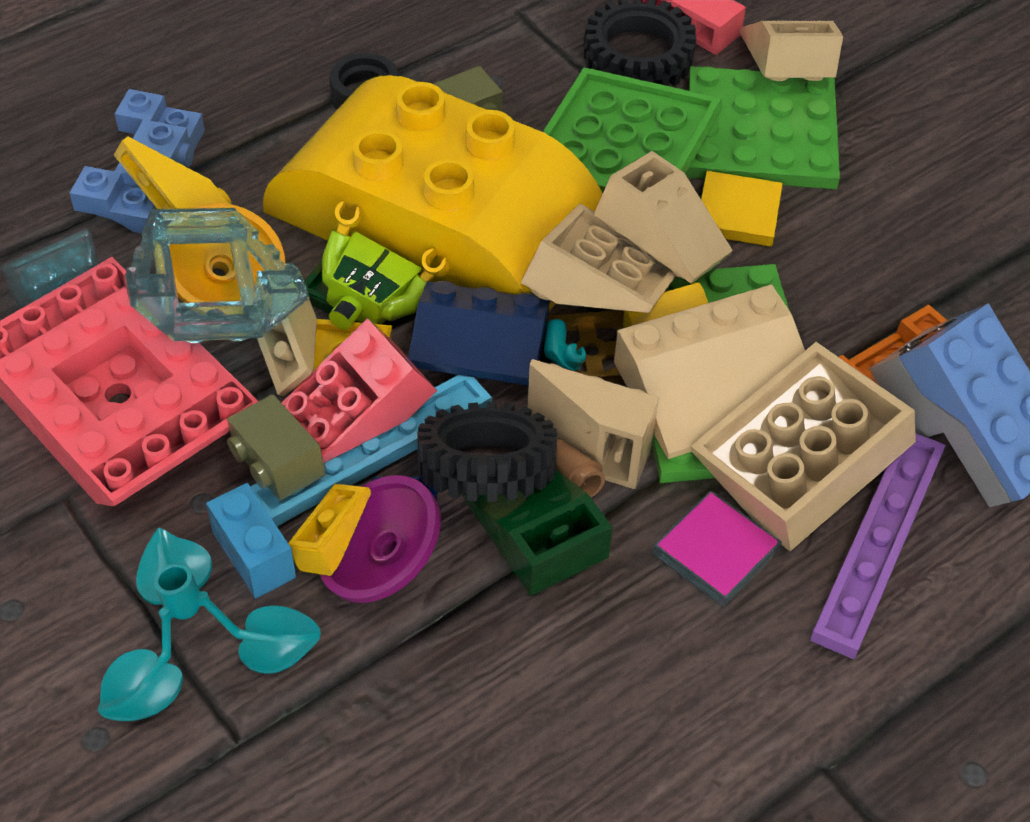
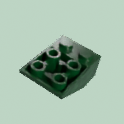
(546, 532)

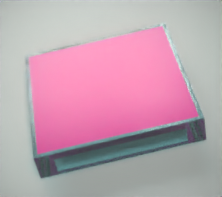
(717, 548)

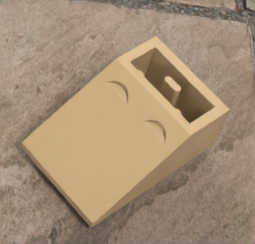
(794, 48)
(663, 216)
(596, 418)

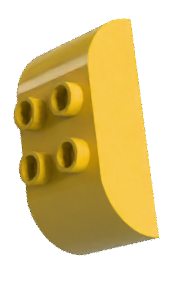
(434, 178)

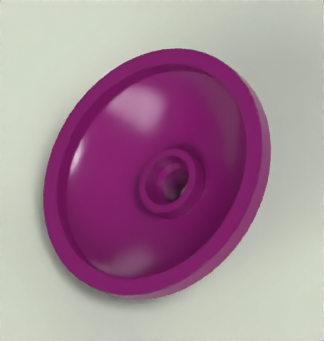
(388, 542)

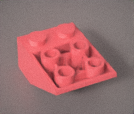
(358, 392)

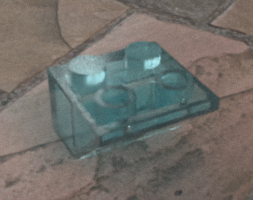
(49, 267)

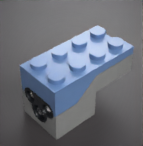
(976, 391)

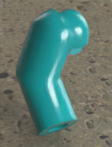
(557, 349)

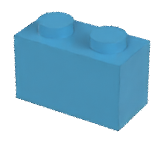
(251, 540)

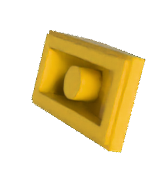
(328, 529)

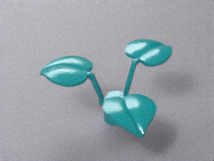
(171, 575)

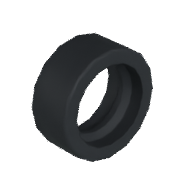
(357, 68)

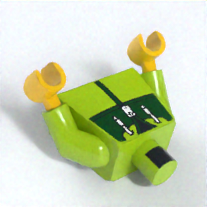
(370, 279)

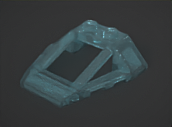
(261, 308)

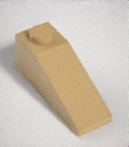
(291, 349)

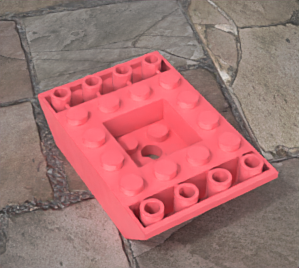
(83, 348)

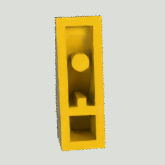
(165, 180)

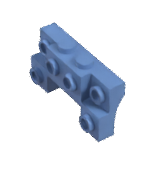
(154, 125)

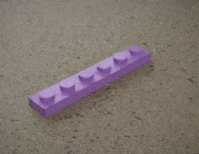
(876, 548)

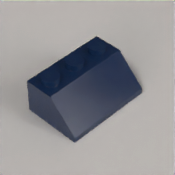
(478, 332)

